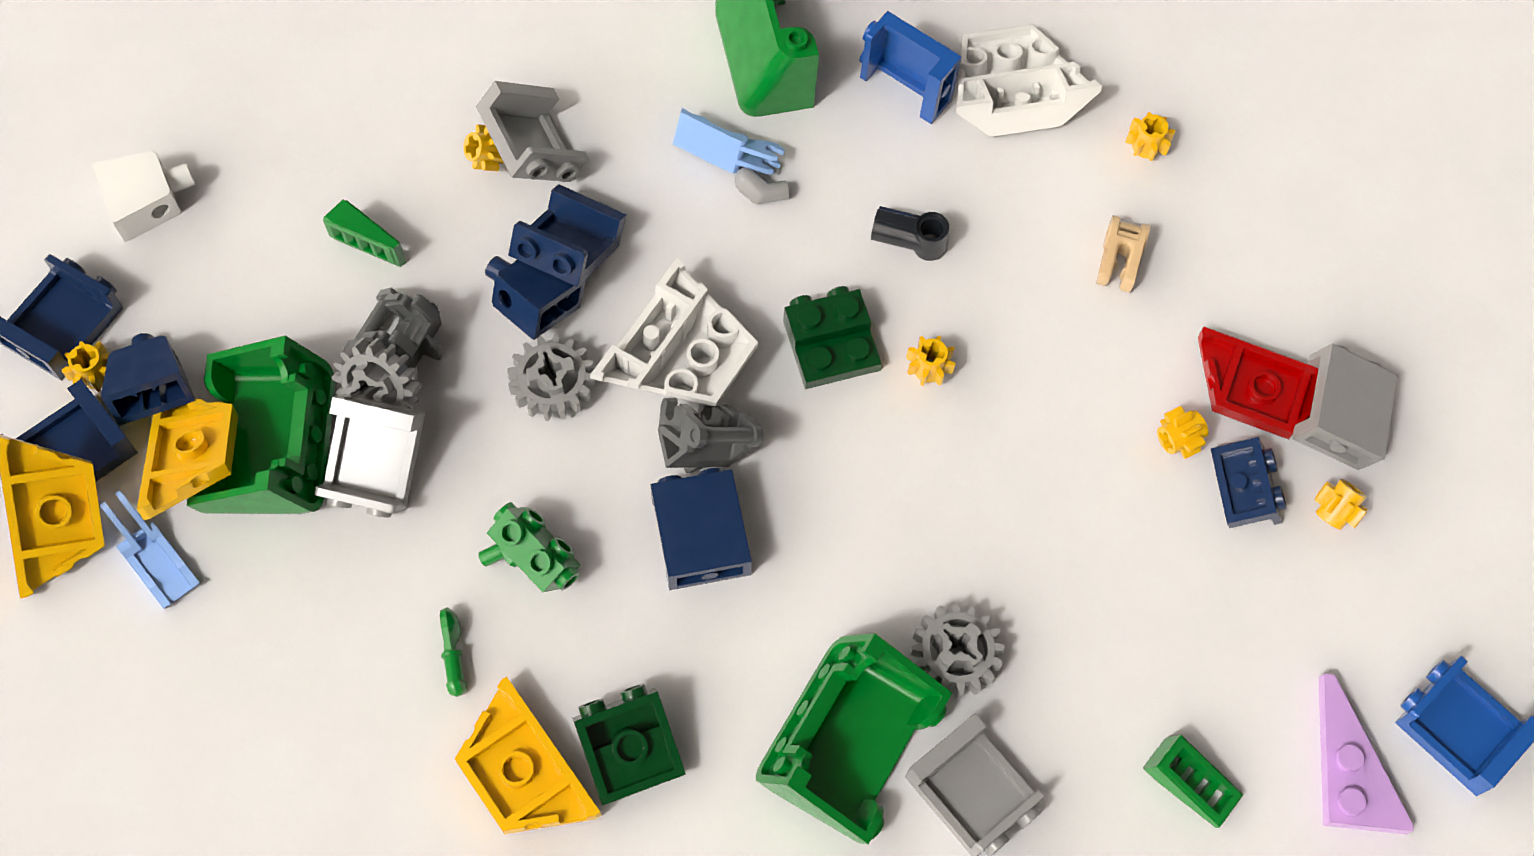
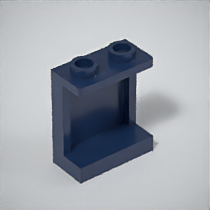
(569, 236)
(59, 315)
(83, 431)
(701, 528)

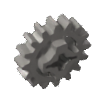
(567, 366)
(376, 374)
(948, 637)

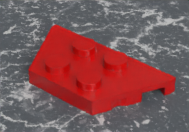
(1256, 383)

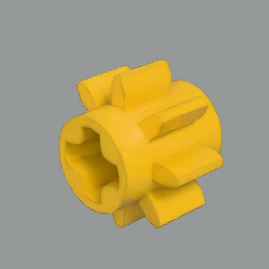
(1150, 136)
(481, 150)
(88, 364)
(929, 371)
(1182, 432)
(1341, 504)

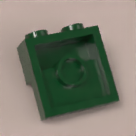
(831, 337)
(628, 743)

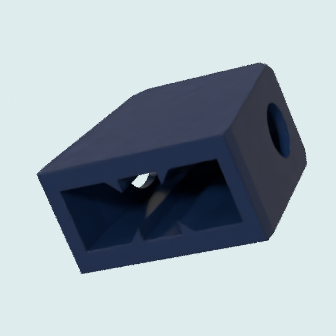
(530, 296)
(144, 379)

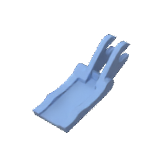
(724, 147)
(152, 557)

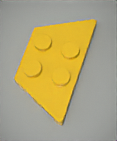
(186, 453)
(48, 511)
(520, 769)

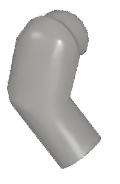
(758, 190)

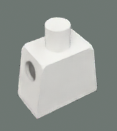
(140, 191)

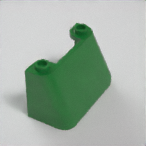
(768, 65)
(281, 428)
(851, 733)

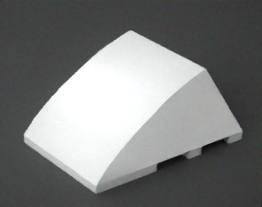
(1018, 82)
(680, 344)

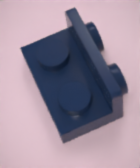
(1247, 482)

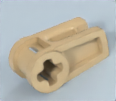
(1127, 241)

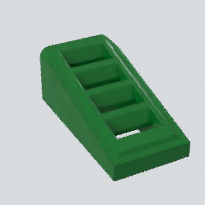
(357, 230)
(1171, 779)

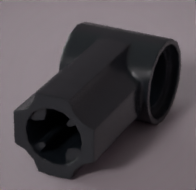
(908, 231)

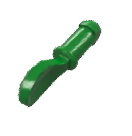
(452, 657)

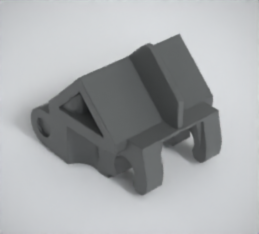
(415, 328)
(705, 437)

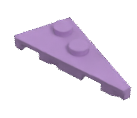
(1353, 779)

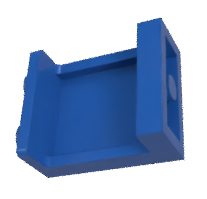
(912, 60)
(1465, 727)

